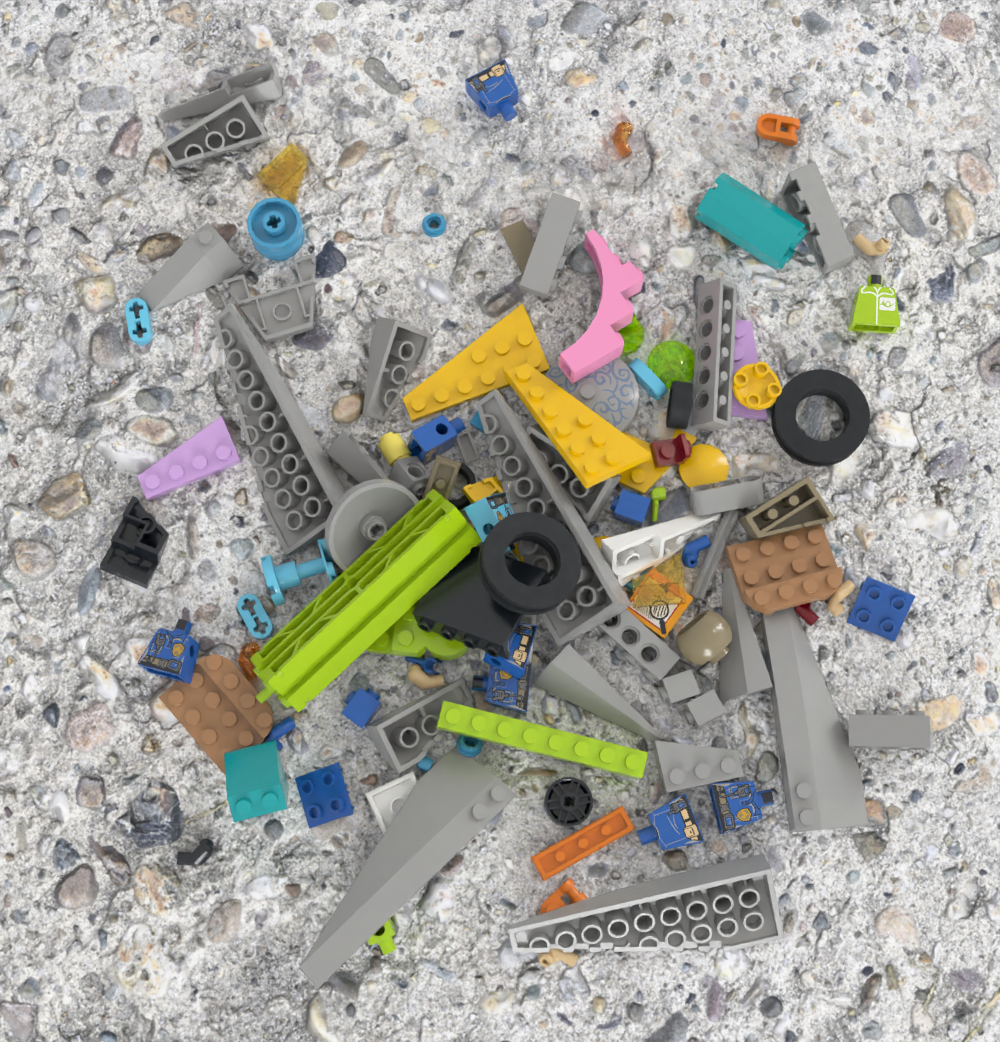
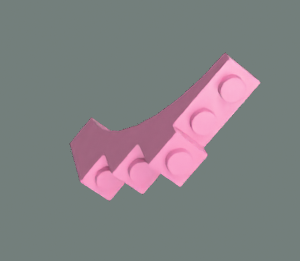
(601, 340)

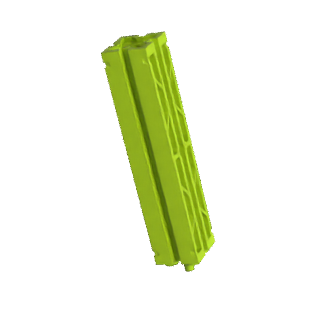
(363, 602)

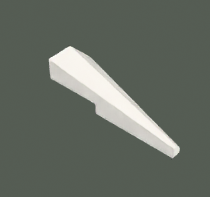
(650, 546)

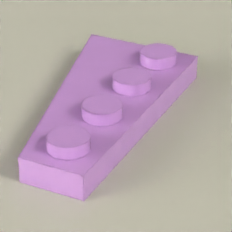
(744, 354)
(195, 459)

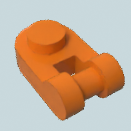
(769, 127)
(554, 902)

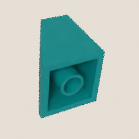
(255, 781)

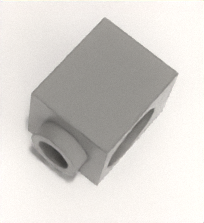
(410, 474)
(678, 687)
(703, 709)

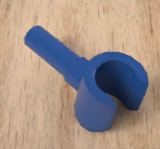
(426, 664)

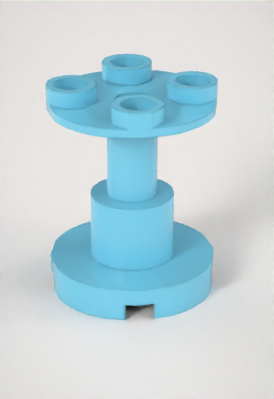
(290, 575)

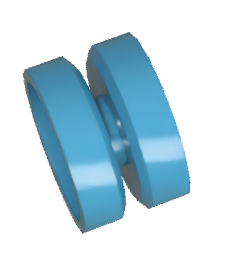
(275, 229)

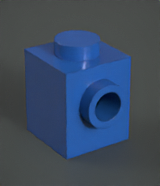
(630, 508)
(362, 707)

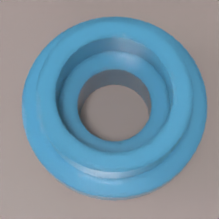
(431, 219)
(466, 750)

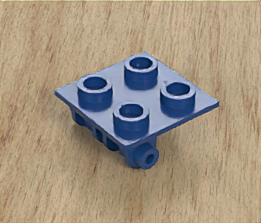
(880, 608)
(324, 795)

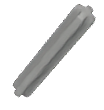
(714, 554)

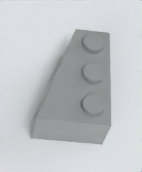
(694, 766)

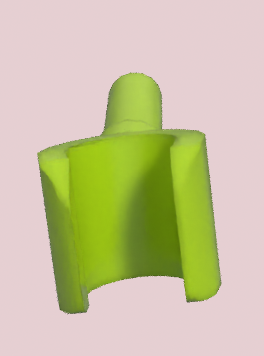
(657, 494)

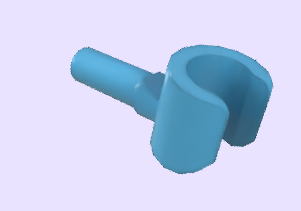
(425, 764)

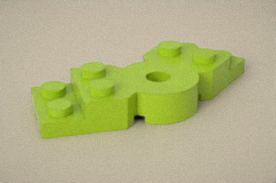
(408, 640)

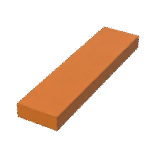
(582, 843)

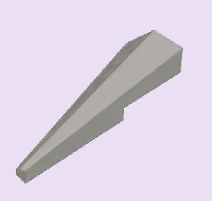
(579, 683)

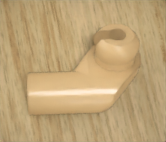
(871, 248)
(841, 593)
(422, 680)
(555, 955)

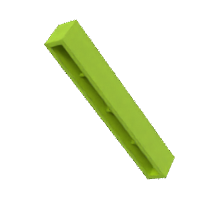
(541, 740)

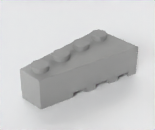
(550, 246)

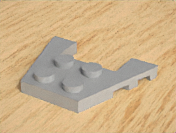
(283, 310)

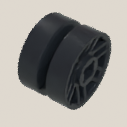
(568, 788)

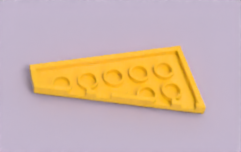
(479, 367)
(581, 436)

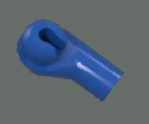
(691, 551)
(279, 730)

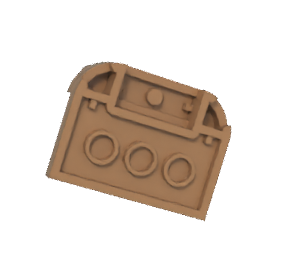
(785, 569)
(220, 708)

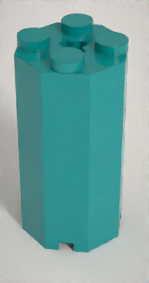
(751, 222)

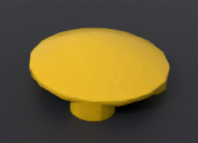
(756, 386)
(704, 466)

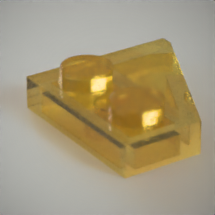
(285, 173)
(661, 585)

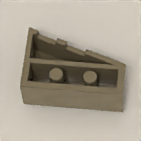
(786, 511)

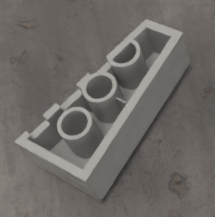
(217, 134)
(811, 204)
(587, 501)

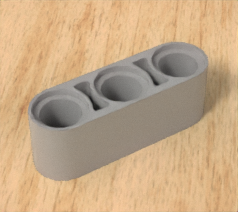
(727, 495)

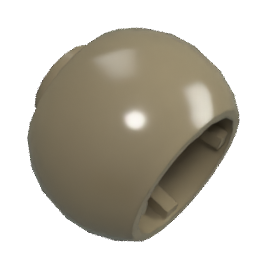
(704, 638)

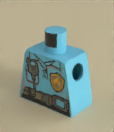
(488, 512)

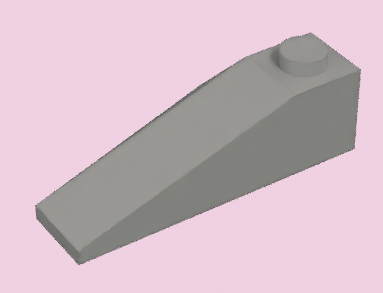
(392, 360)

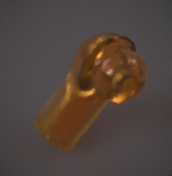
(620, 136)
(244, 661)

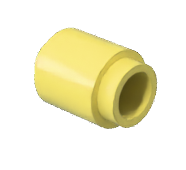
(393, 448)

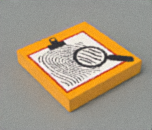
(659, 618)

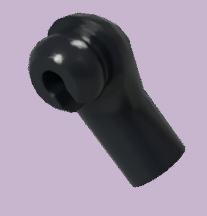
(198, 856)

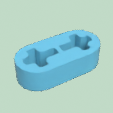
(133, 321)
(647, 379)
(260, 613)

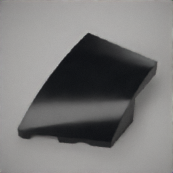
(136, 546)

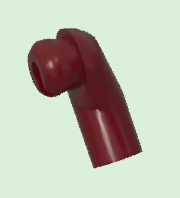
(806, 613)

